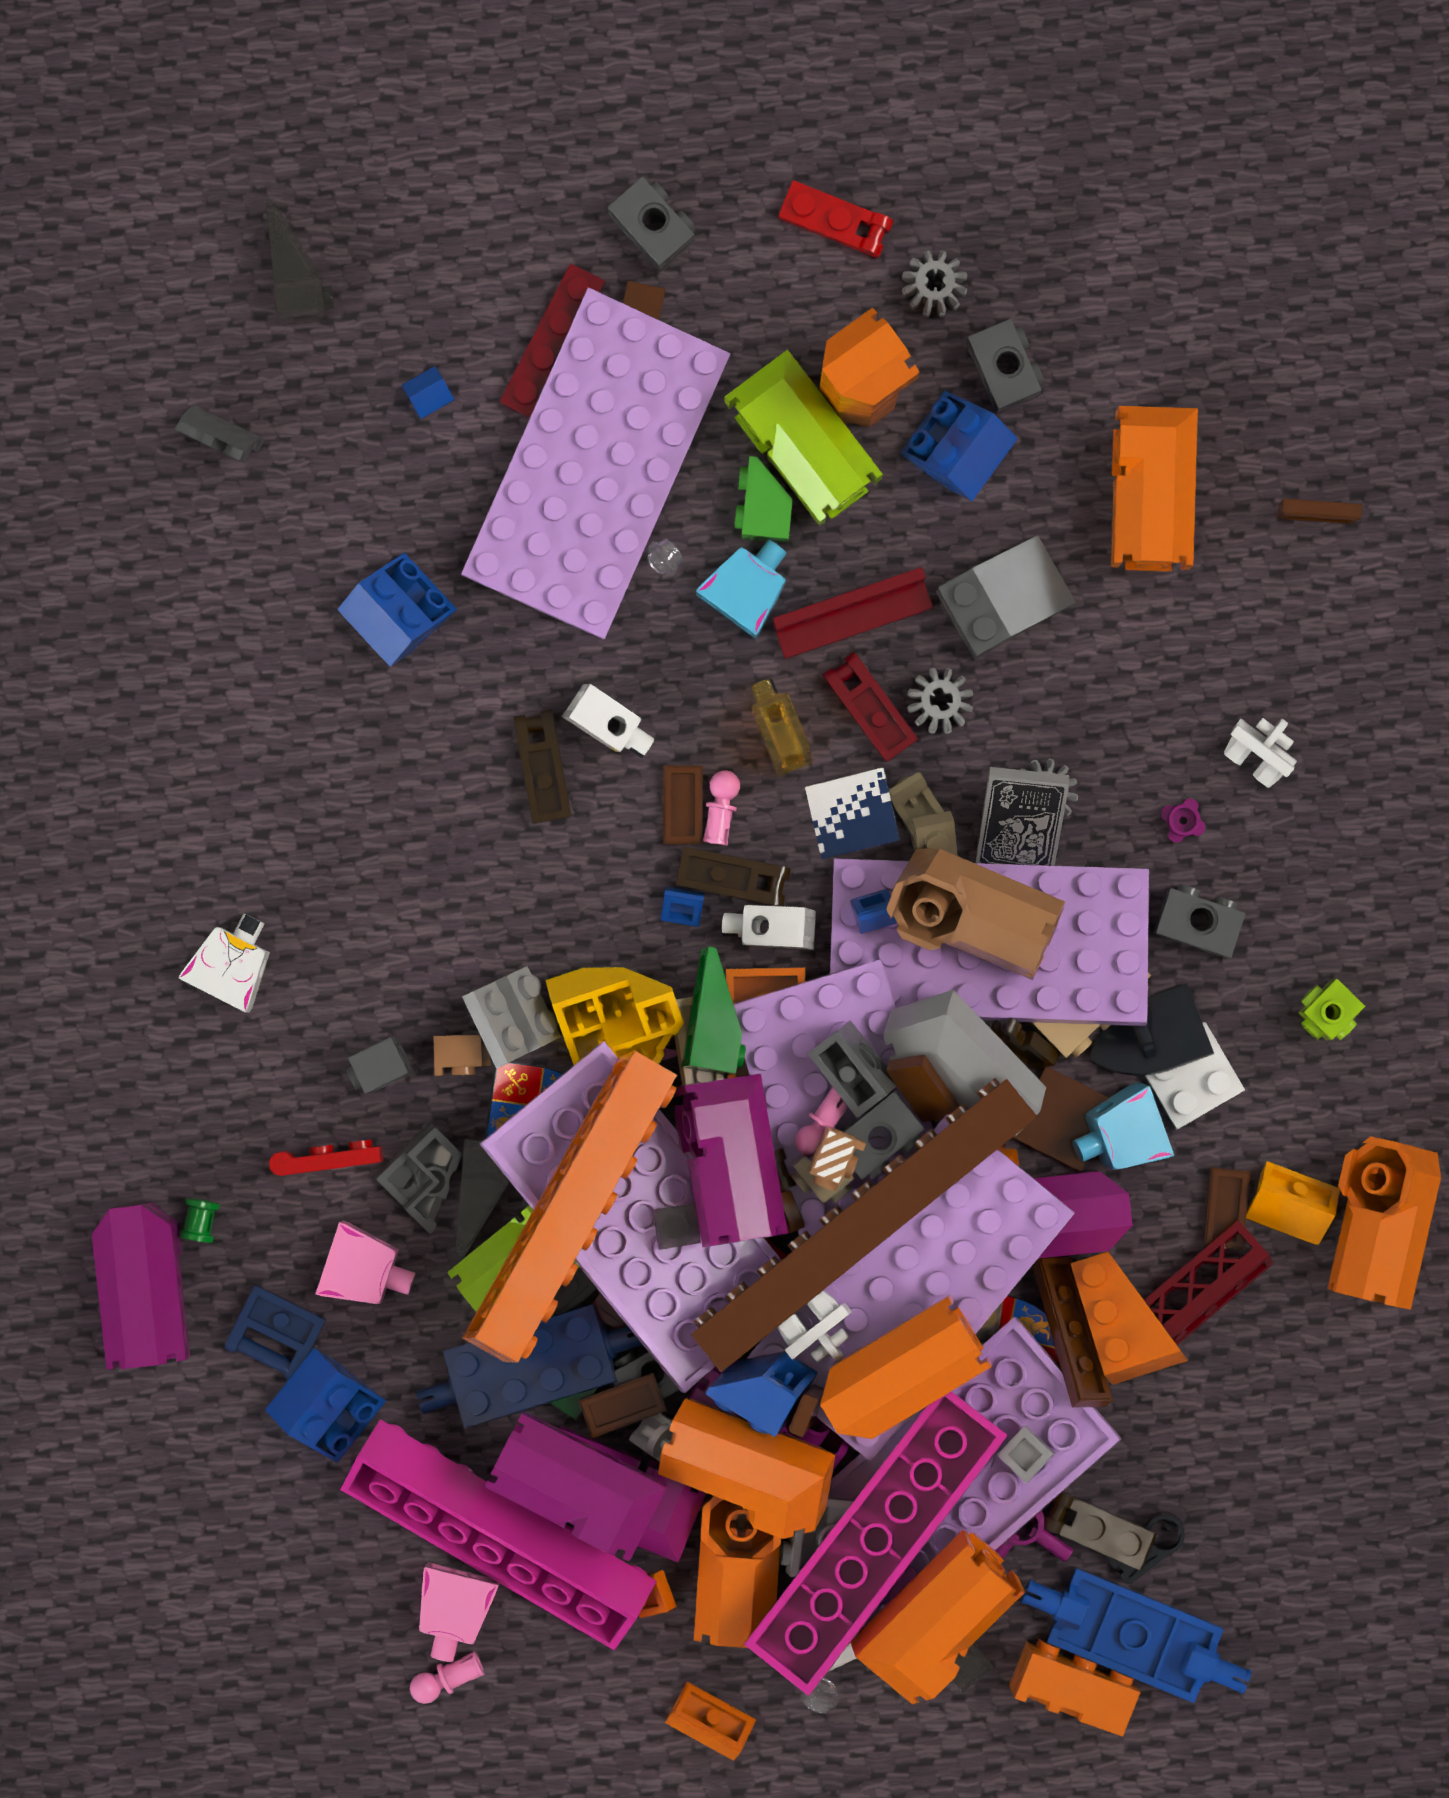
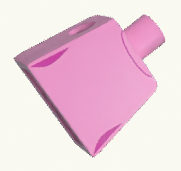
(362, 1267)
(453, 1607)

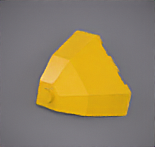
(614, 1008)

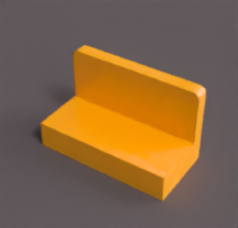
(1293, 1203)

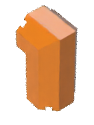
(865, 370)
(1154, 488)
(1384, 1221)
(902, 1371)
(775, 1478)
(734, 1574)
(937, 1617)

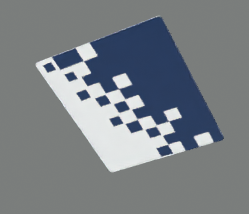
(852, 813)

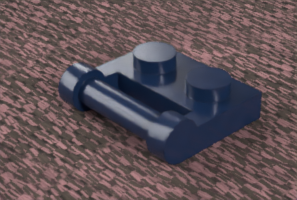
(280, 1321)

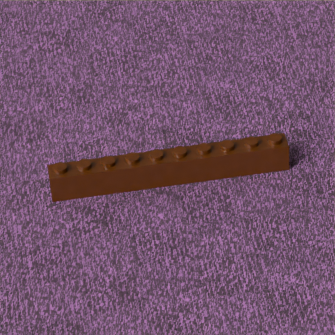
(864, 1224)

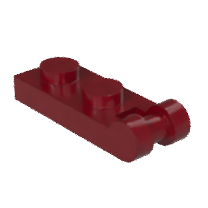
(871, 708)

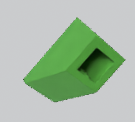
(766, 505)

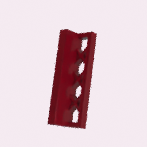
(852, 613)
(1217, 1293)

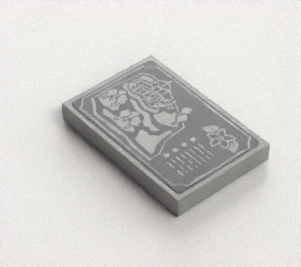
(1022, 817)

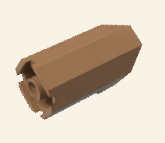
(973, 910)

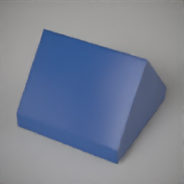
(428, 392)
(682, 906)
(871, 911)

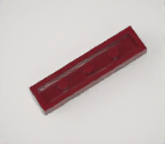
(547, 340)

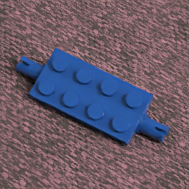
(1135, 1635)

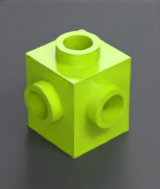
(1344, 1008)

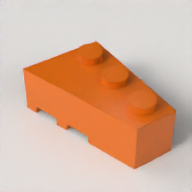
(1121, 1323)
(1074, 1687)

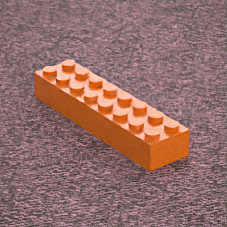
(570, 1208)

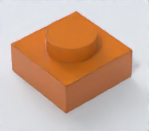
(660, 1598)

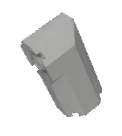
(959, 1048)

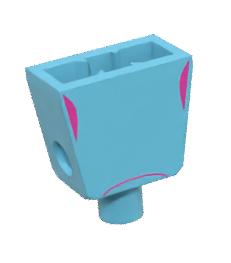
(746, 587)
(1125, 1130)

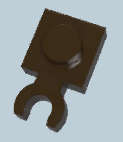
(1027, 1046)

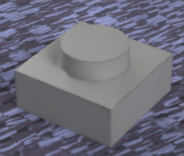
(1026, 1454)

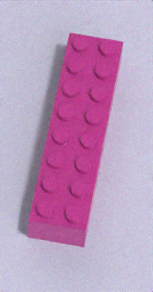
(496, 1535)
(875, 1541)

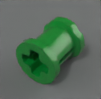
(199, 1220)

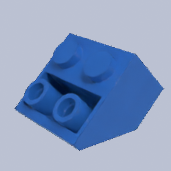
(959, 445)
(396, 609)
(763, 1390)
(324, 1405)

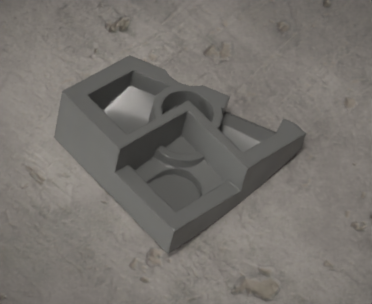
(219, 433)
(432, 1162)

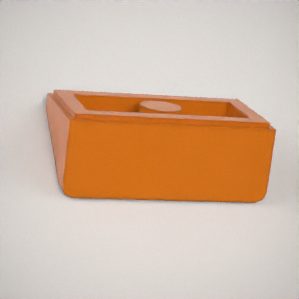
(710, 1721)

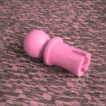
(724, 787)
(827, 1114)
(427, 1686)

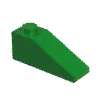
(713, 1026)

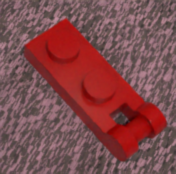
(834, 218)
(325, 1158)

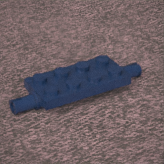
(568, 1359)

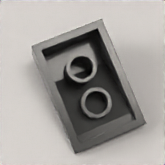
(1005, 597)

